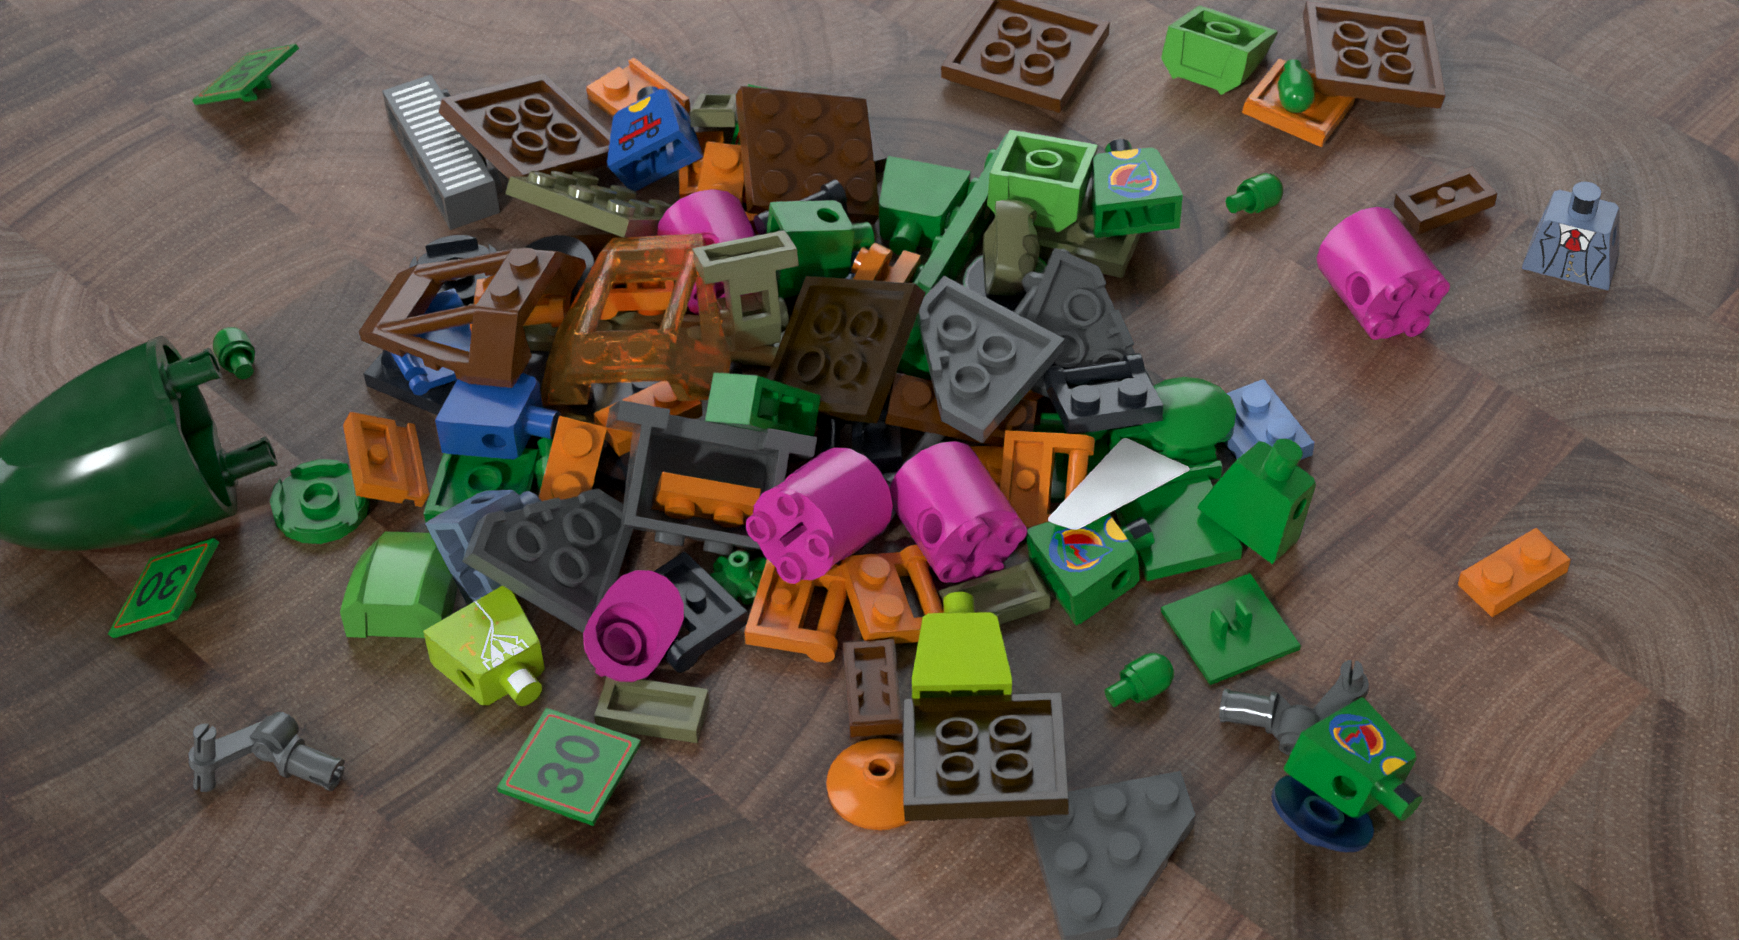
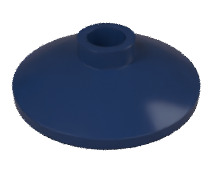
(1318, 820)

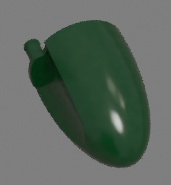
(122, 456)

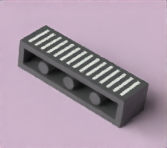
(441, 156)

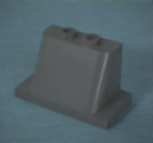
(699, 451)

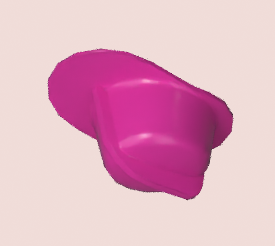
(633, 626)

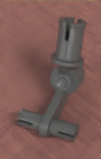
(1289, 721)
(270, 741)

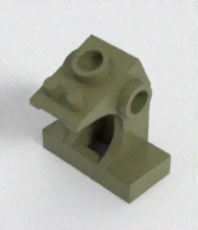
(748, 268)

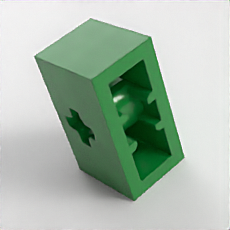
(761, 404)

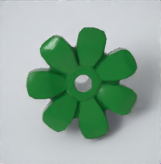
(739, 575)

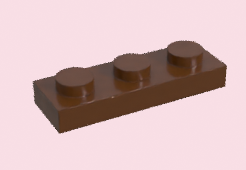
(915, 407)

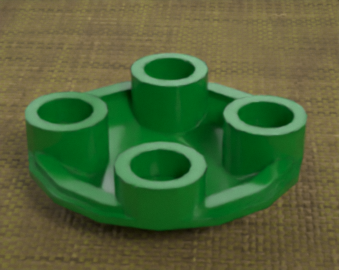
(1193, 415)

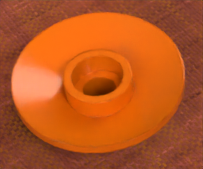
(863, 797)

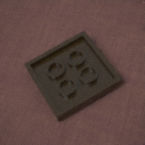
(847, 343)
(984, 757)

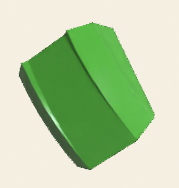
(1215, 48)
(1043, 173)
(398, 588)

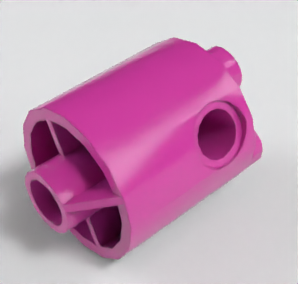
(713, 214)
(1381, 273)
(956, 512)
(821, 514)

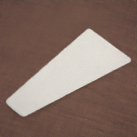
(1117, 480)

